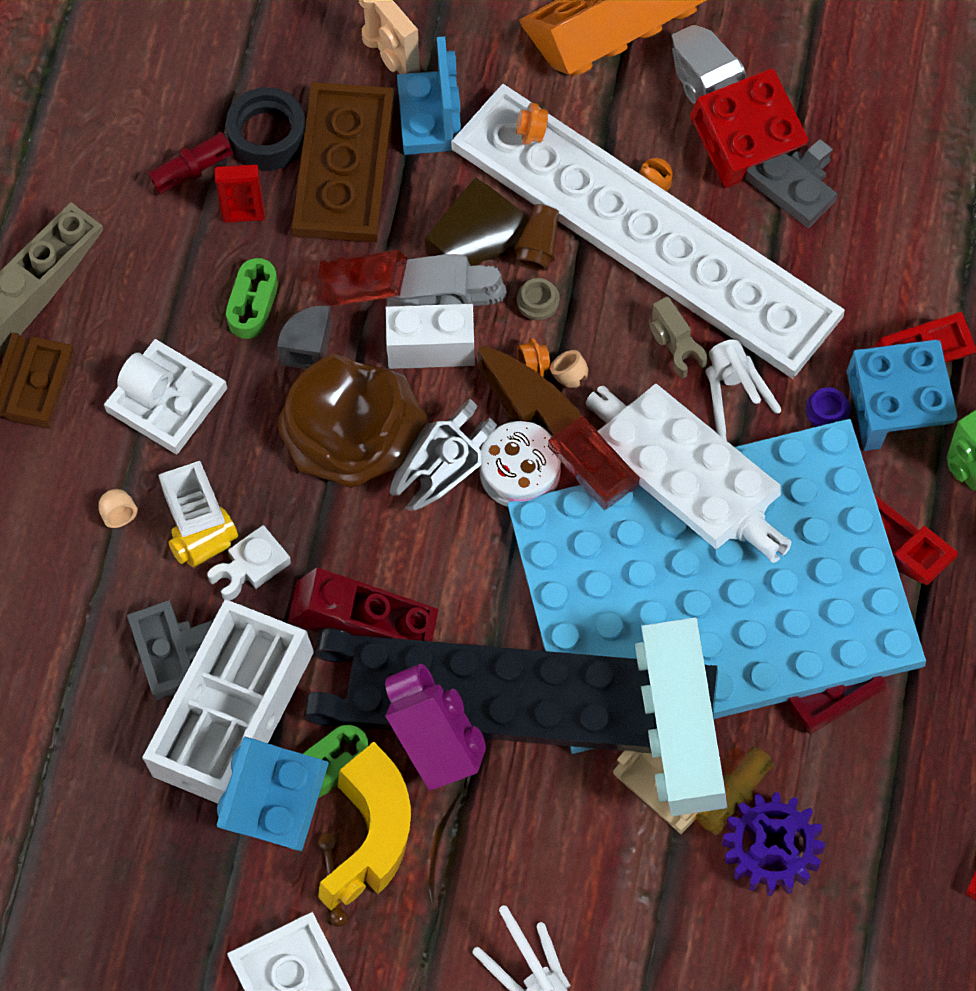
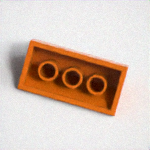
(581, 31)

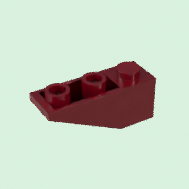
(342, 603)

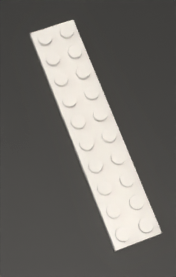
(652, 234)

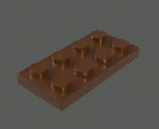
(343, 162)

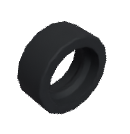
(266, 101)

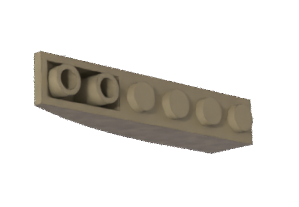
(42, 268)

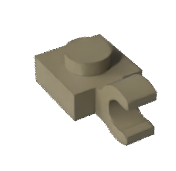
(671, 329)

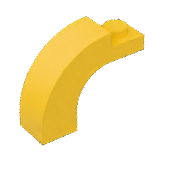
(383, 800)

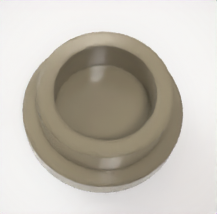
(538, 299)

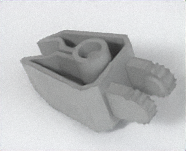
(704, 62)
(448, 281)
(442, 457)

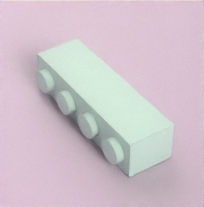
(683, 717)

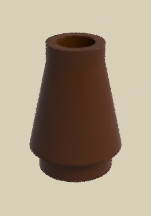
(538, 241)

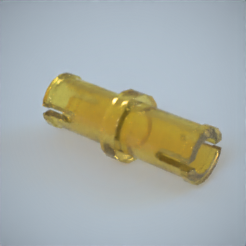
(738, 788)

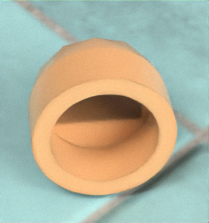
(569, 369)
(117, 508)

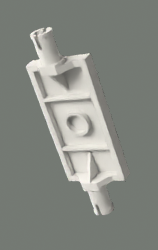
(691, 469)

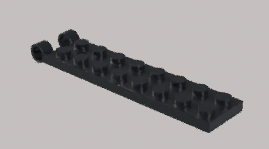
(503, 690)

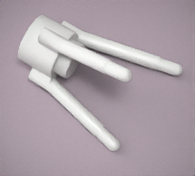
(734, 367)
(542, 978)

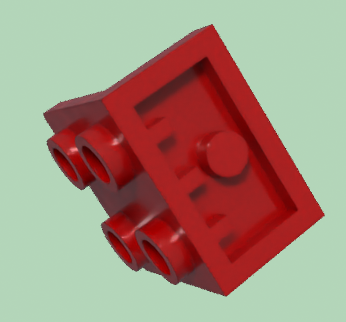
(747, 125)

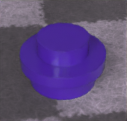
(827, 407)

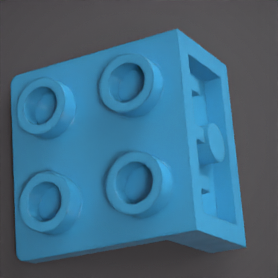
(430, 106)
(899, 389)
(271, 793)

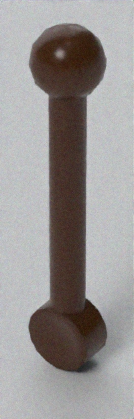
(328, 844)

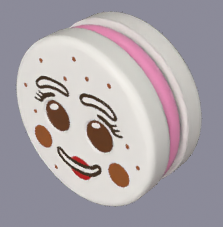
(518, 463)

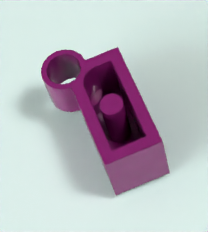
(433, 727)

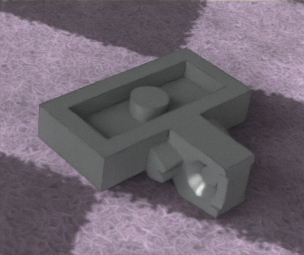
(796, 182)
(165, 646)

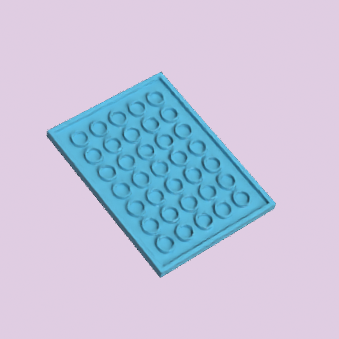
(773, 629)

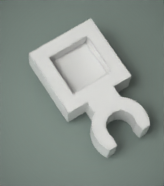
(254, 559)

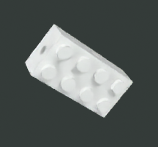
(229, 692)

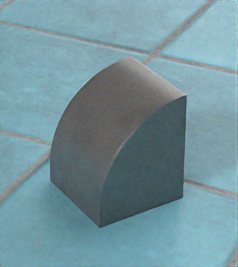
(305, 337)

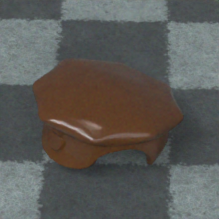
(349, 420)

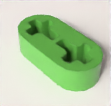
(260, 300)
(330, 747)

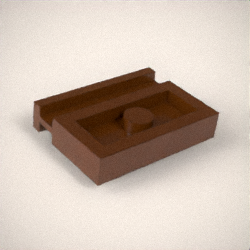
(33, 379)

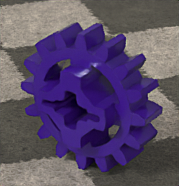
(783, 859)

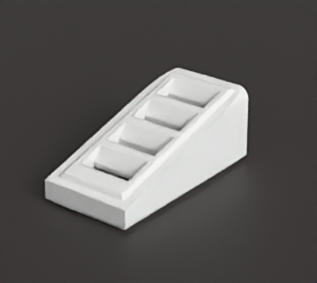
(191, 499)

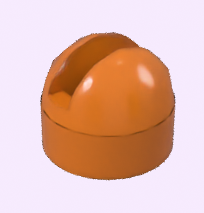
(649, 171)

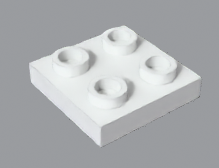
(164, 395)

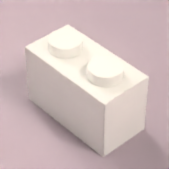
(430, 336)

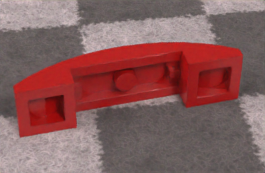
(915, 551)

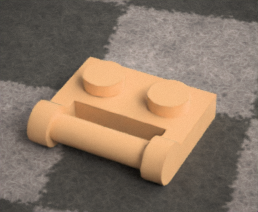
(392, 34)

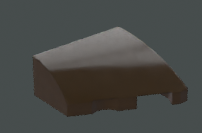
(477, 226)

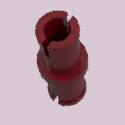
(190, 163)

